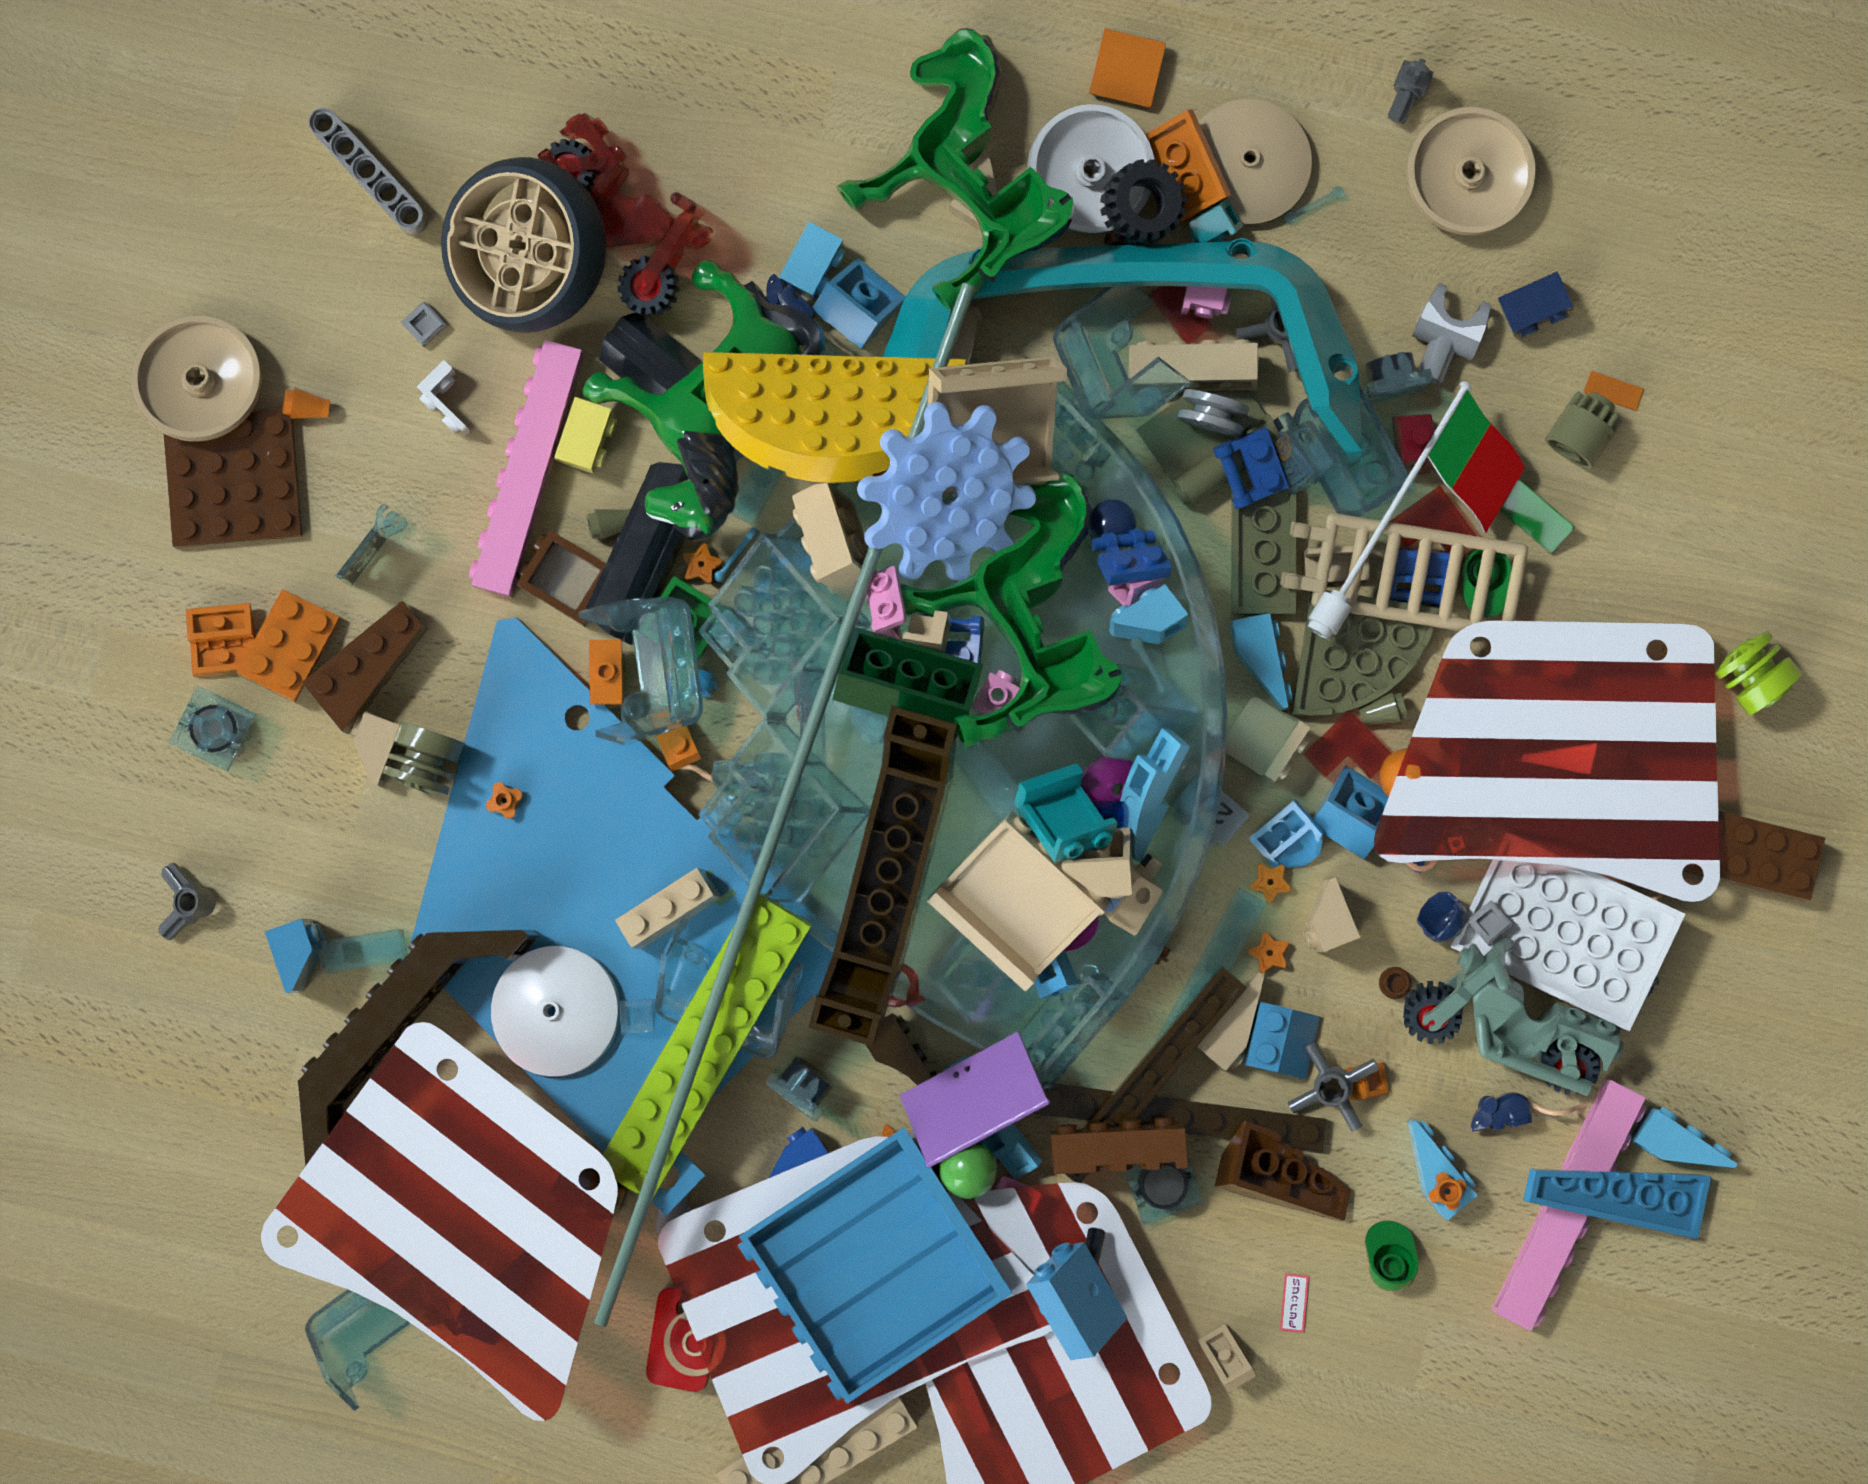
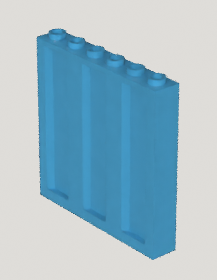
(874, 1266)

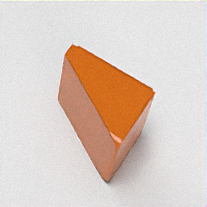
(1371, 1085)

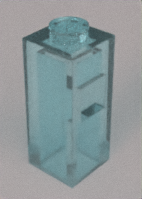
(362, 951)

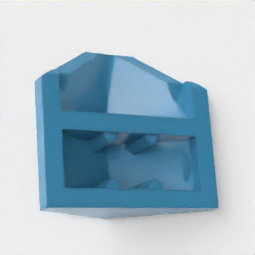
(1289, 837)

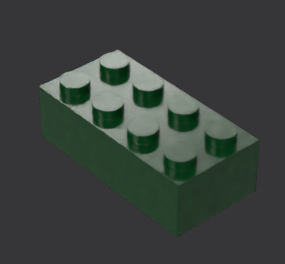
(894, 672)

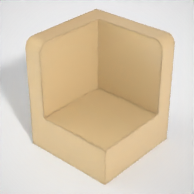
(929, 631)

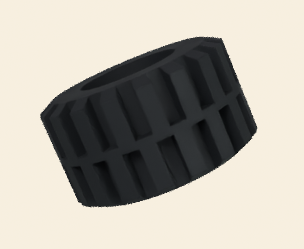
(1163, 187)

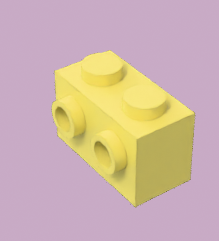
(585, 435)

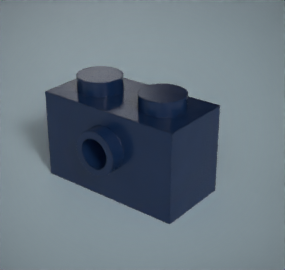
(1536, 304)

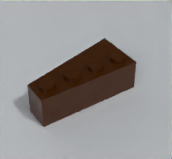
(361, 669)

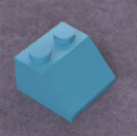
(858, 302)
(1352, 811)
(295, 952)
(1280, 1039)

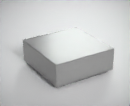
(423, 324)
(1489, 922)

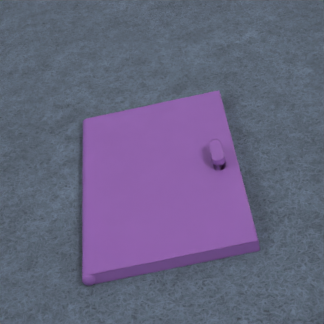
(982, 1100)

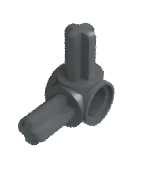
(1410, 86)
(183, 905)

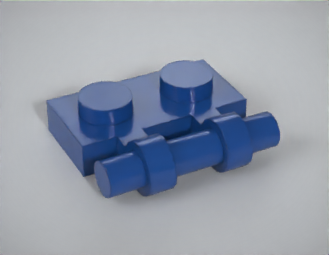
(1134, 564)

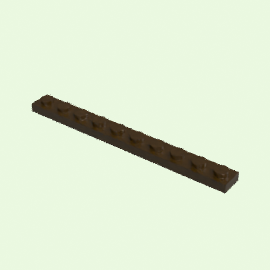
(1196, 1117)

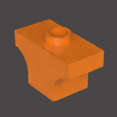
(606, 672)

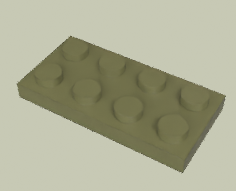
(1261, 553)

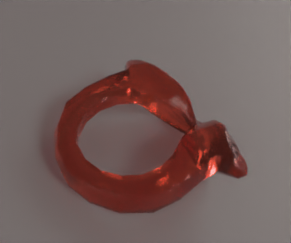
(913, 994)

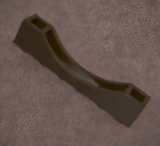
(896, 1051)

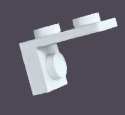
(440, 381)

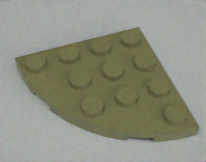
(1357, 662)

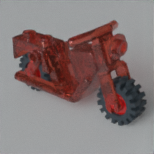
(631, 222)

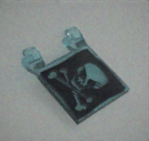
(371, 545)

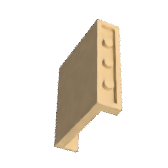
(1023, 401)
(1016, 901)

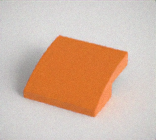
(1127, 67)
(219, 637)

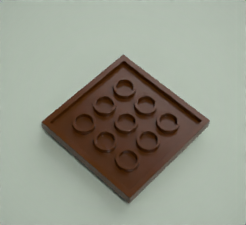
(235, 484)

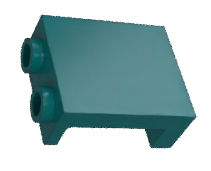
(1063, 814)

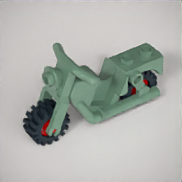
(1561, 1038)

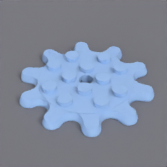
(920, 473)

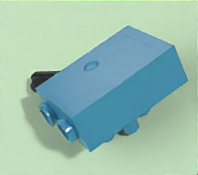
(1077, 1297)

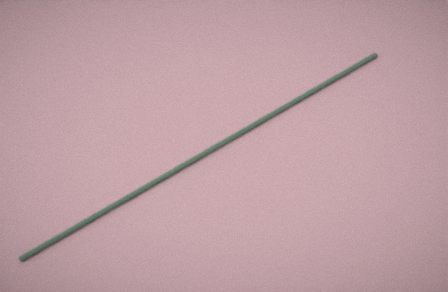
(764, 861)

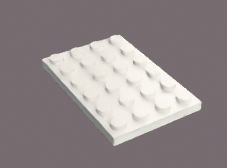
(1577, 935)

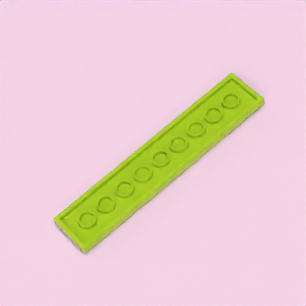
(761, 963)

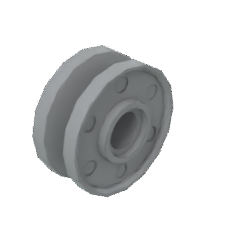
(1212, 412)

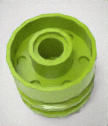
(1761, 677)

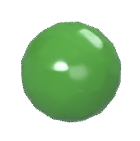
(969, 1172)

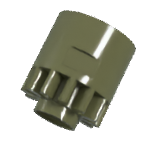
(1584, 429)

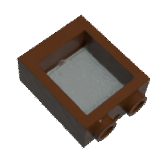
(561, 575)

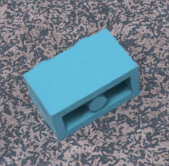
(812, 261)

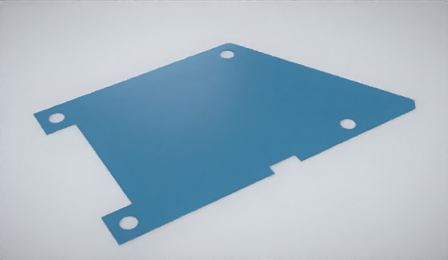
(572, 860)

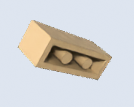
(667, 908)

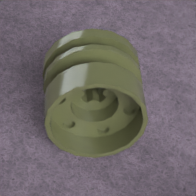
(423, 758)

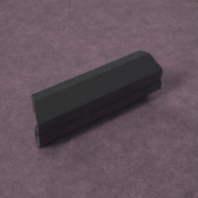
(647, 355)
(642, 550)

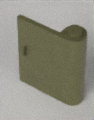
(1188, 451)

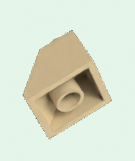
(1105, 870)
(1329, 919)

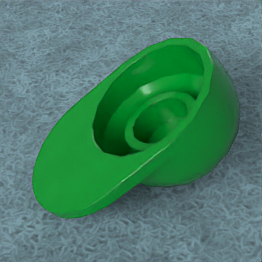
(1498, 583)
(1391, 1255)

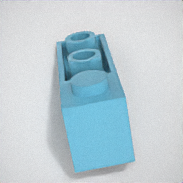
(1257, 650)
(1668, 1140)
(1434, 1160)

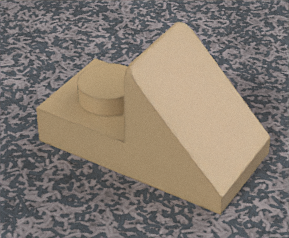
(1226, 1358)

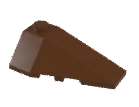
(1272, 1171)

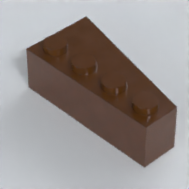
(1118, 1146)

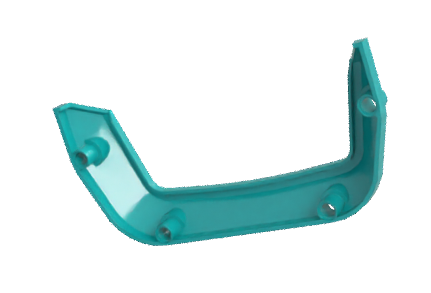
(1301, 297)

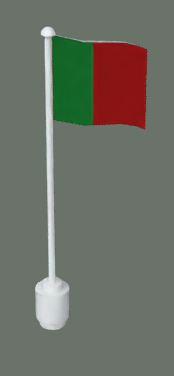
(1473, 464)

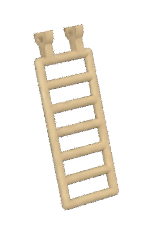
(1427, 537)

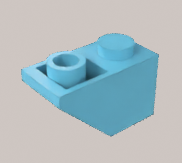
(1151, 618)

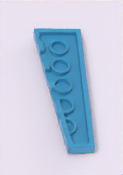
(1642, 1199)

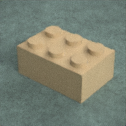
(831, 536)

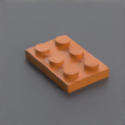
(1187, 152)
(288, 645)

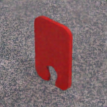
(658, 1368)

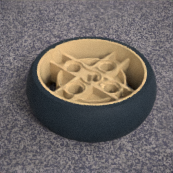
(469, 241)

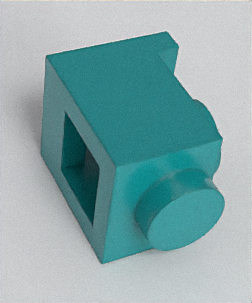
(1214, 223)

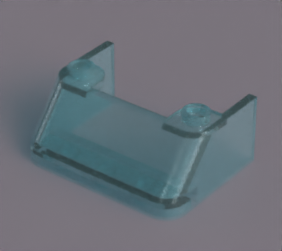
(1090, 348)
(665, 666)
(682, 972)
(344, 1335)

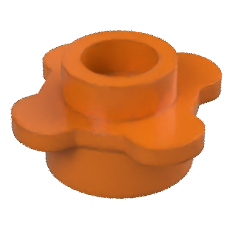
(513, 798)
(1456, 1188)

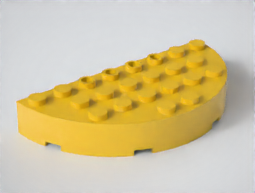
(814, 412)

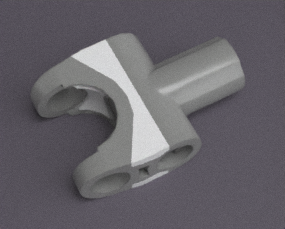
(1447, 335)

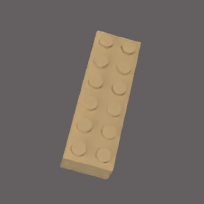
(855, 1446)

